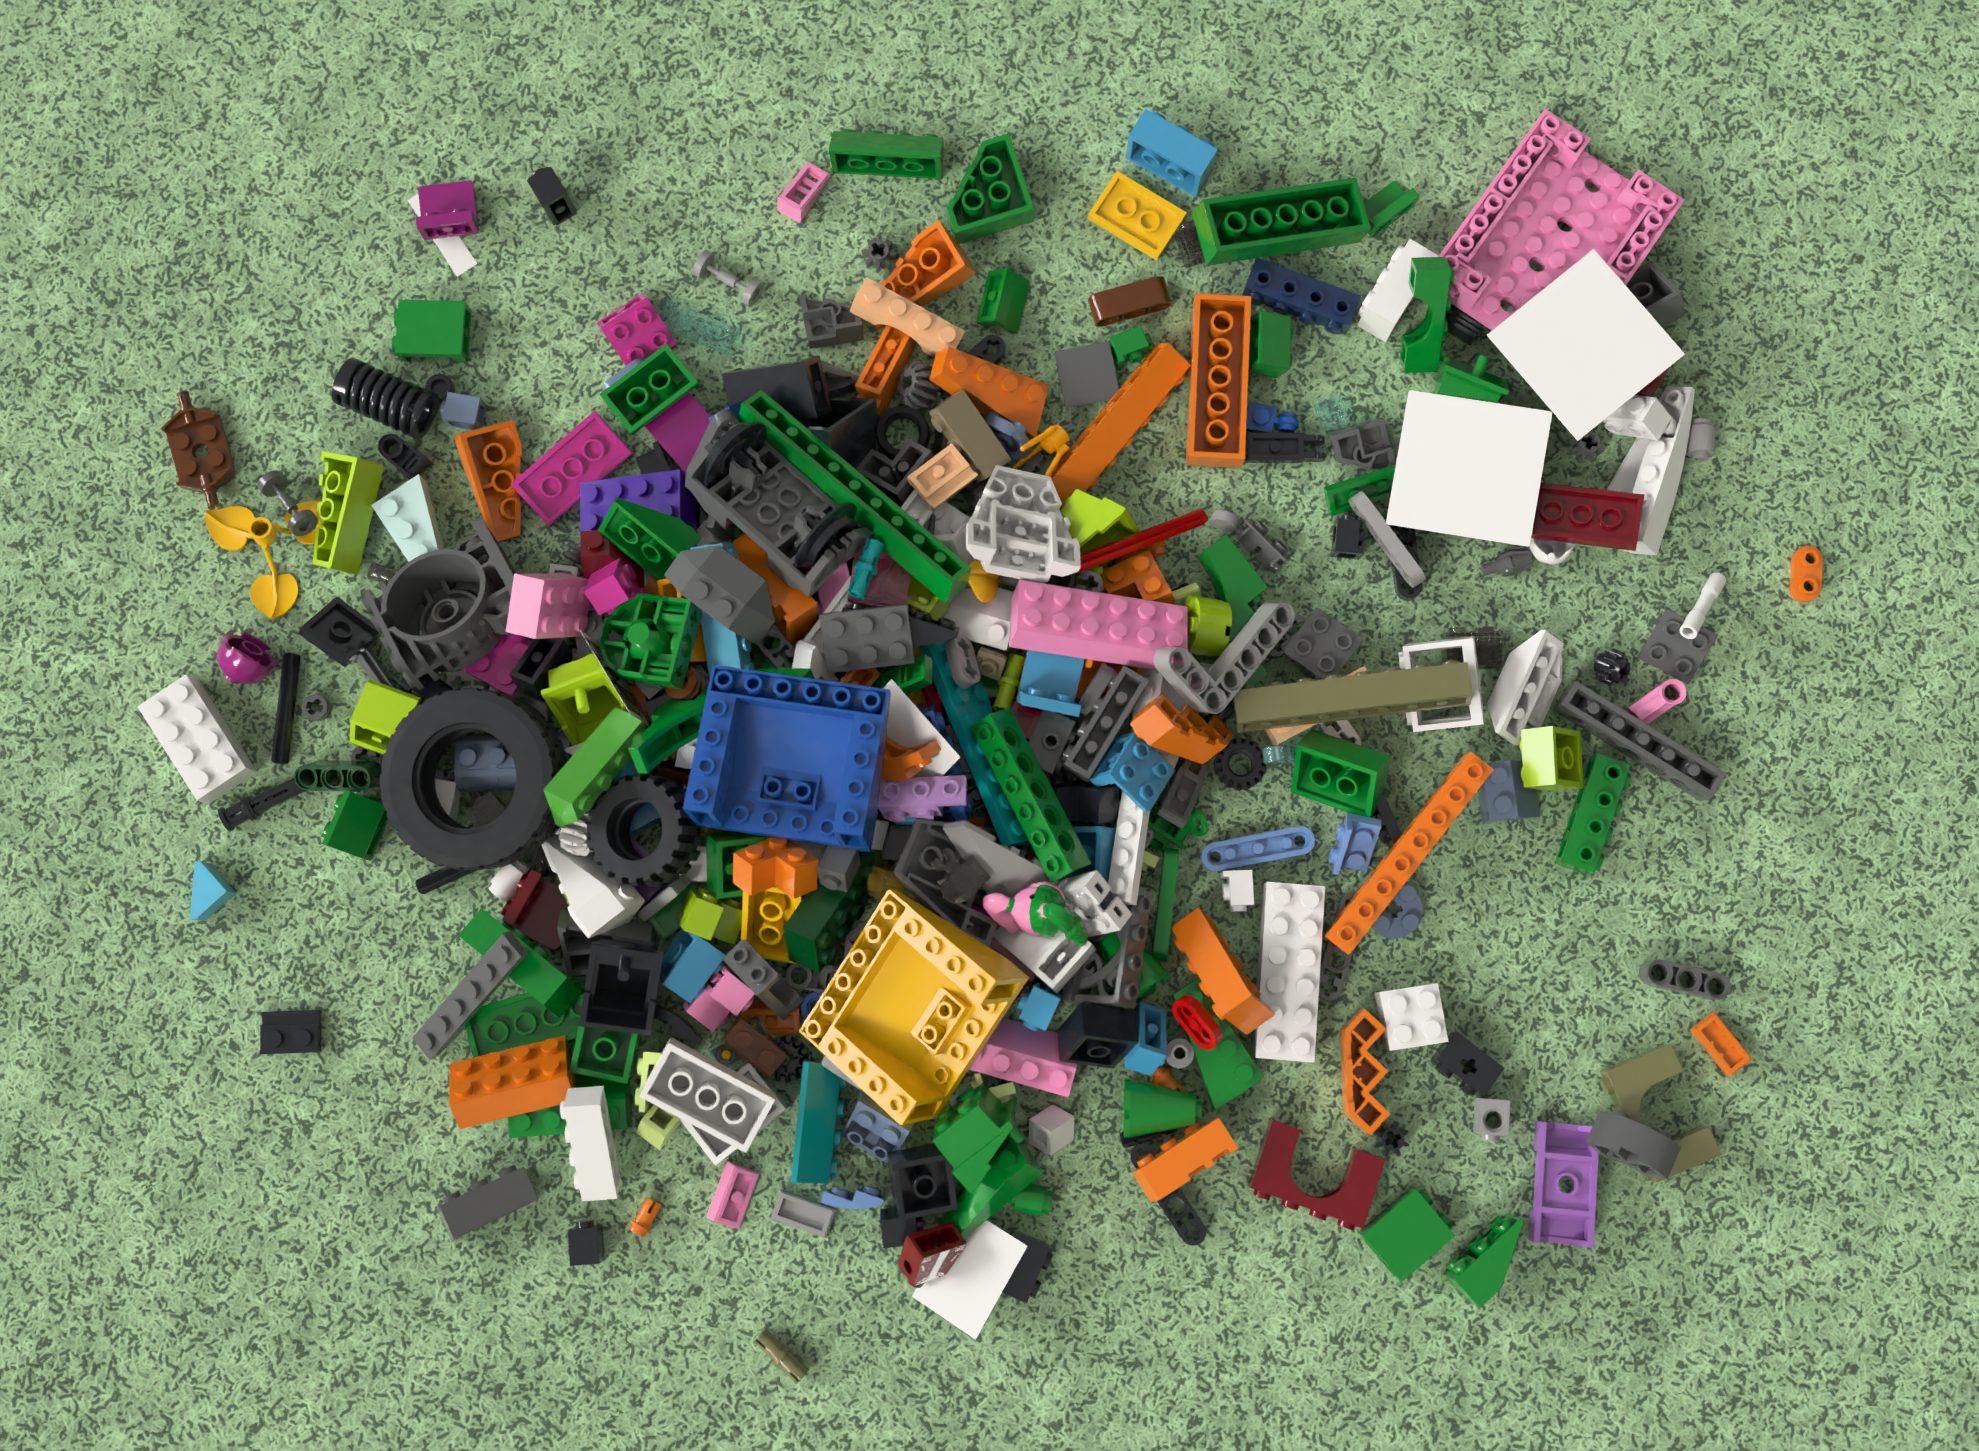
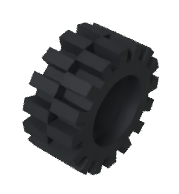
(1232, 779)

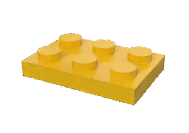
(1137, 215)

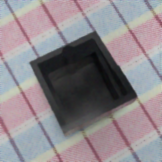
(848, 428)
(621, 987)

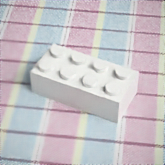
(197, 739)
(708, 1095)

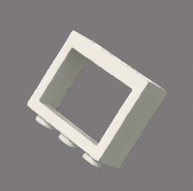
(1476, 715)

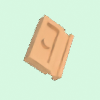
(942, 477)

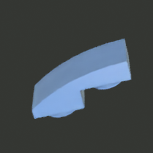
(863, 1198)

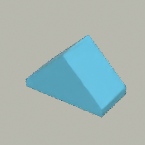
(208, 891)

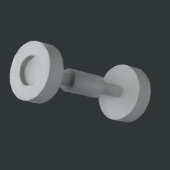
(704, 264)

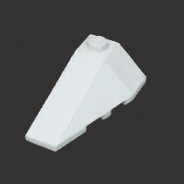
(594, 898)

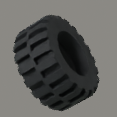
(612, 831)

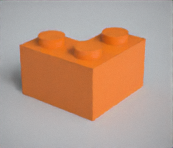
(1137, 578)
(776, 864)

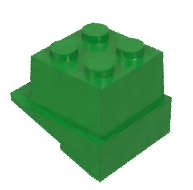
(1469, 382)
(973, 1133)

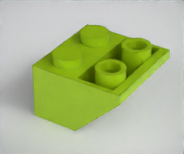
(379, 714)

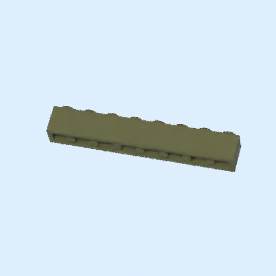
(1353, 696)

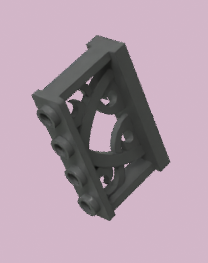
(1123, 966)

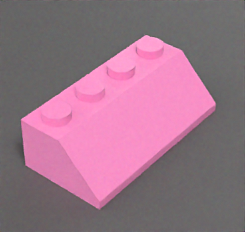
(1025, 1058)

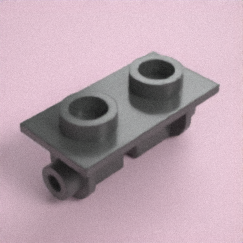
(1256, 536)

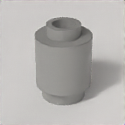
(1701, 440)
(1186, 1046)

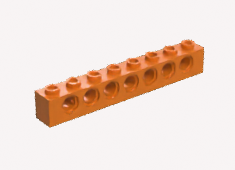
(1408, 852)

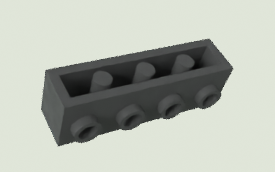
(1105, 724)

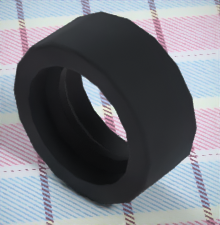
(896, 413)

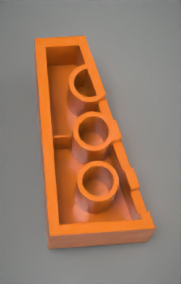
(991, 387)
(792, 609)
(1220, 972)

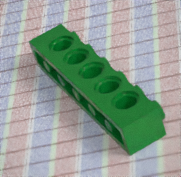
(1030, 795)

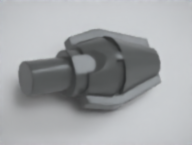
(1509, 563)

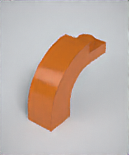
(903, 762)

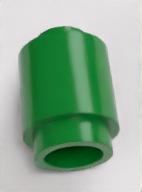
(1033, 1200)

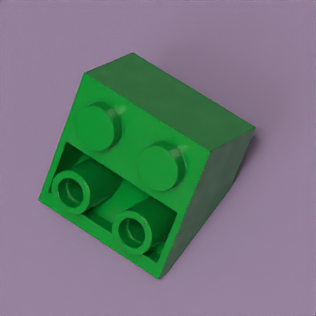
(355, 825)

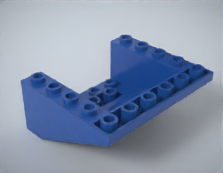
(789, 758)

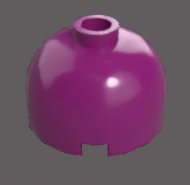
(240, 656)

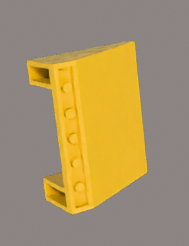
(911, 1008)

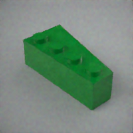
(1228, 1066)

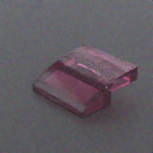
(888, 586)

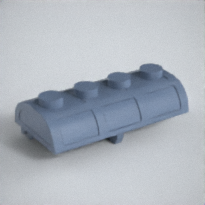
(486, 763)

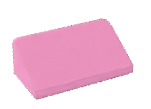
(732, 1195)

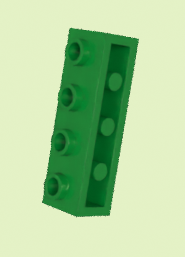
(1593, 814)

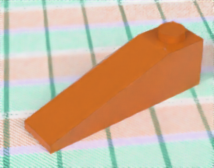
(491, 464)

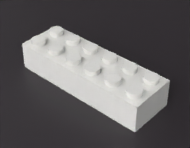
(1289, 970)

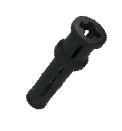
(250, 810)

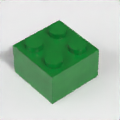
(605, 1054)

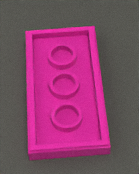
(581, 456)

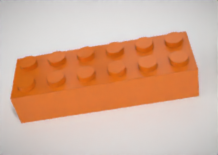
(1218, 381)

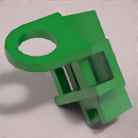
(1163, 829)

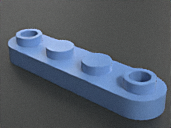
(1257, 848)

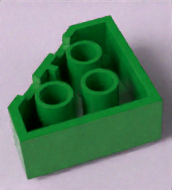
(990, 194)

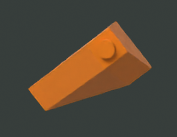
(929, 267)

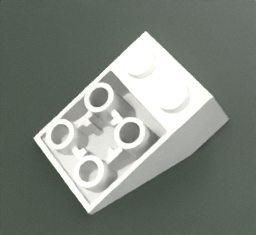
(1048, 958)

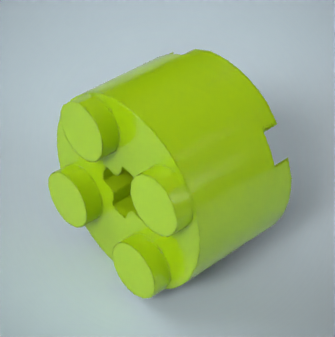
(1207, 625)

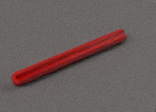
(1142, 539)

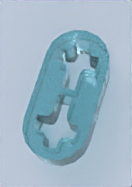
(1279, 755)

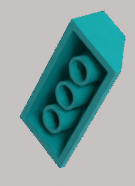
(817, 1125)

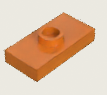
(1720, 1044)

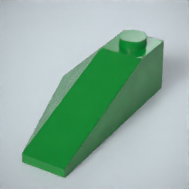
(1010, 1173)

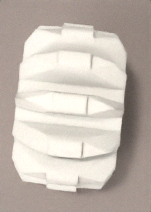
(574, 836)

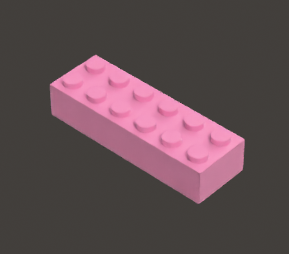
(1094, 624)

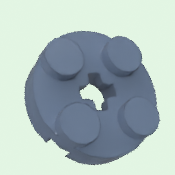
(1009, 434)
(1406, 920)

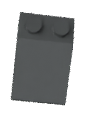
(1657, 294)

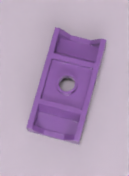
(1559, 1215)

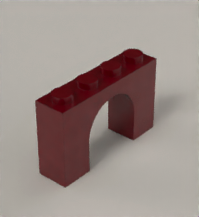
(1347, 1203)

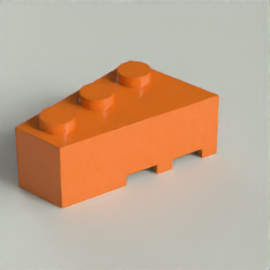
(1183, 1158)

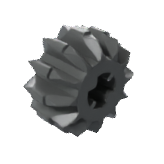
(915, 387)

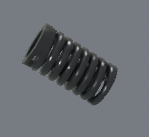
(400, 405)

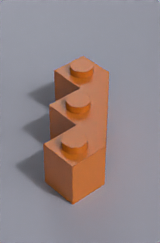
(1181, 731)
(1361, 1071)

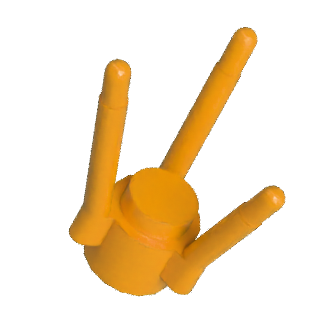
(1051, 440)

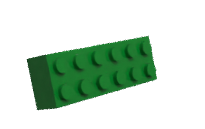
(1281, 221)

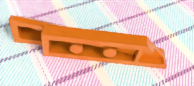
(883, 367)

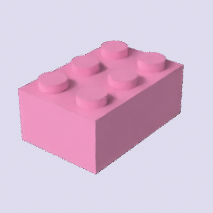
(548, 606)

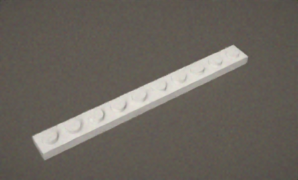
(1132, 821)

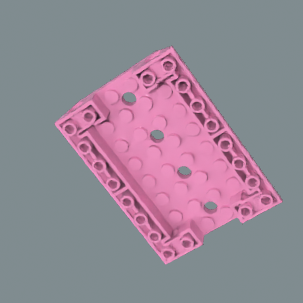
(1520, 218)

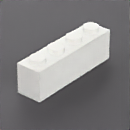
(591, 1143)

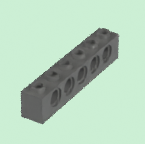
(1639, 741)

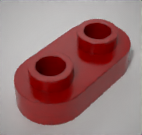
(1197, 1022)

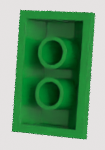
(649, 389)
(1339, 773)

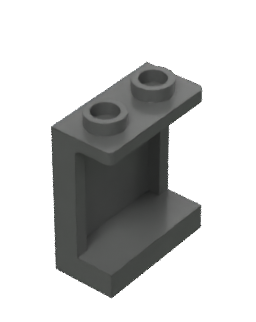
(763, 979)

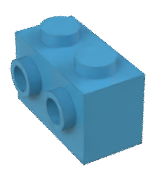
(1038, 1006)
(1152, 1040)

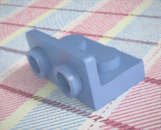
(1355, 843)

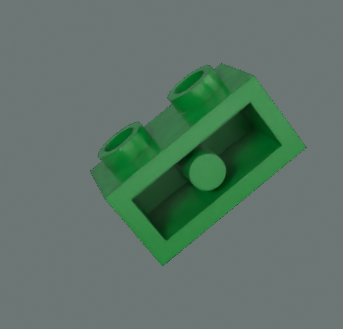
(1270, 344)

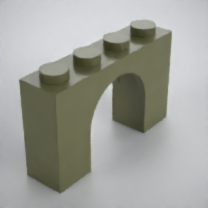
(1630, 1080)

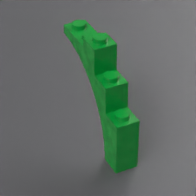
(1239, 586)
(678, 724)

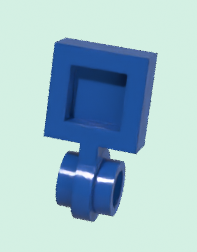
(1262, 419)

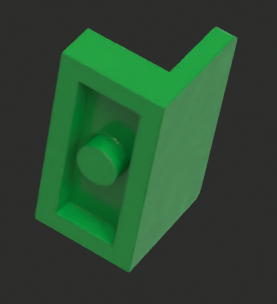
(1388, 206)
(1003, 299)

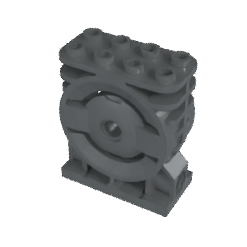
(454, 623)

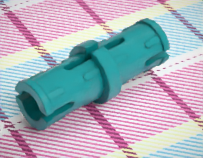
(865, 568)

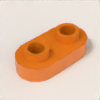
(1804, 572)

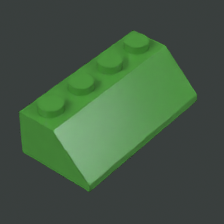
(593, 767)

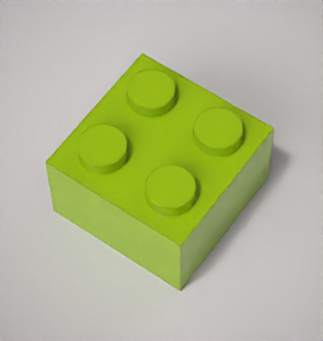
(1551, 758)

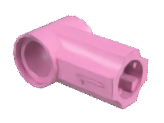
(1655, 702)

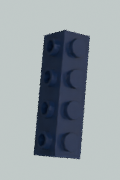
(1301, 296)

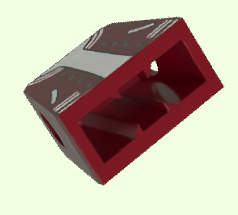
(930, 1253)

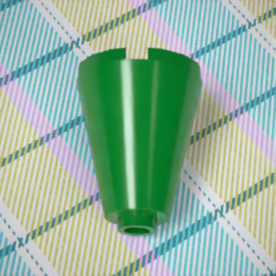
(1151, 971)
(1156, 1108)

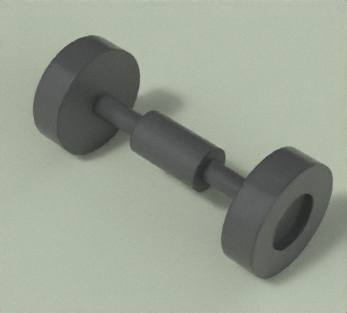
(273, 484)

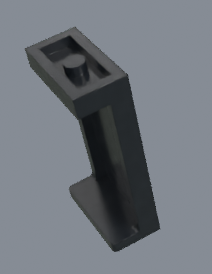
(793, 385)

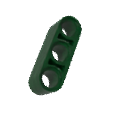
(327, 778)

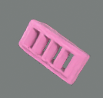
(793, 205)

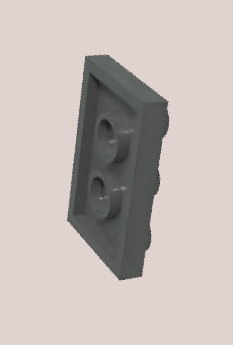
(867, 638)

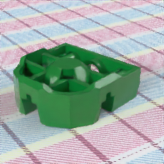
(660, 651)

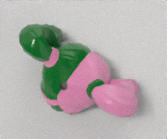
(1037, 911)

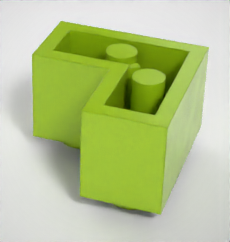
(711, 917)

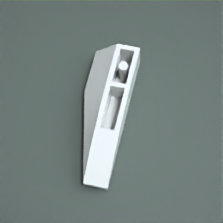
(1656, 469)

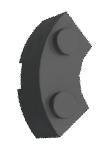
(1633, 1144)

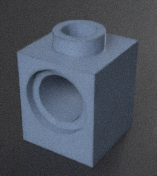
(463, 411)

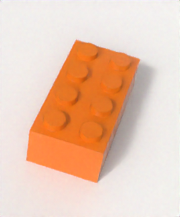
(510, 1082)

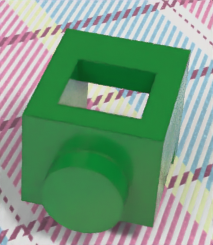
(1130, 346)

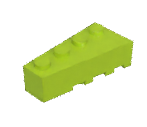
(345, 511)

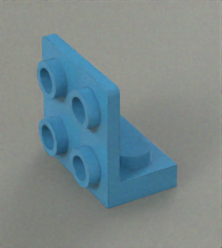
(1050, 682)
(1134, 769)

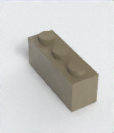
(969, 434)

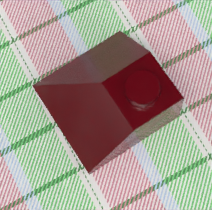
(599, 552)

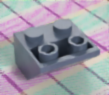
(875, 1129)

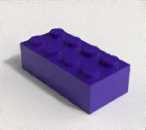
(657, 491)

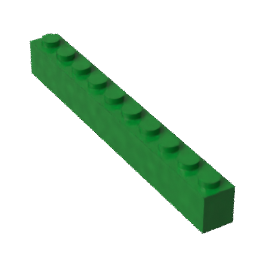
(900, 533)

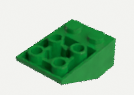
(1485, 1264)

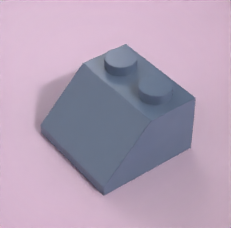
(1504, 794)

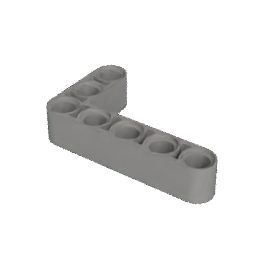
(1229, 663)

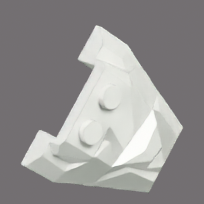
(1021, 528)

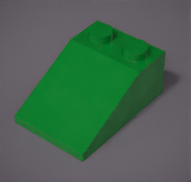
(647, 535)

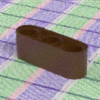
(1129, 301)

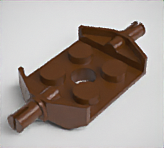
(186, 433)

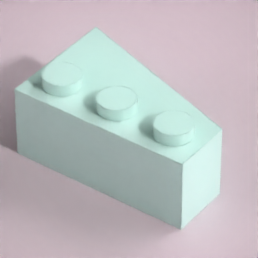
(411, 518)

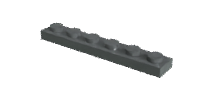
(470, 995)

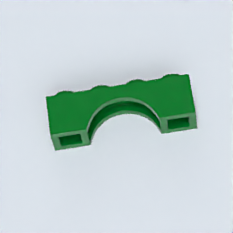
(1423, 345)

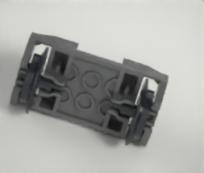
(775, 507)

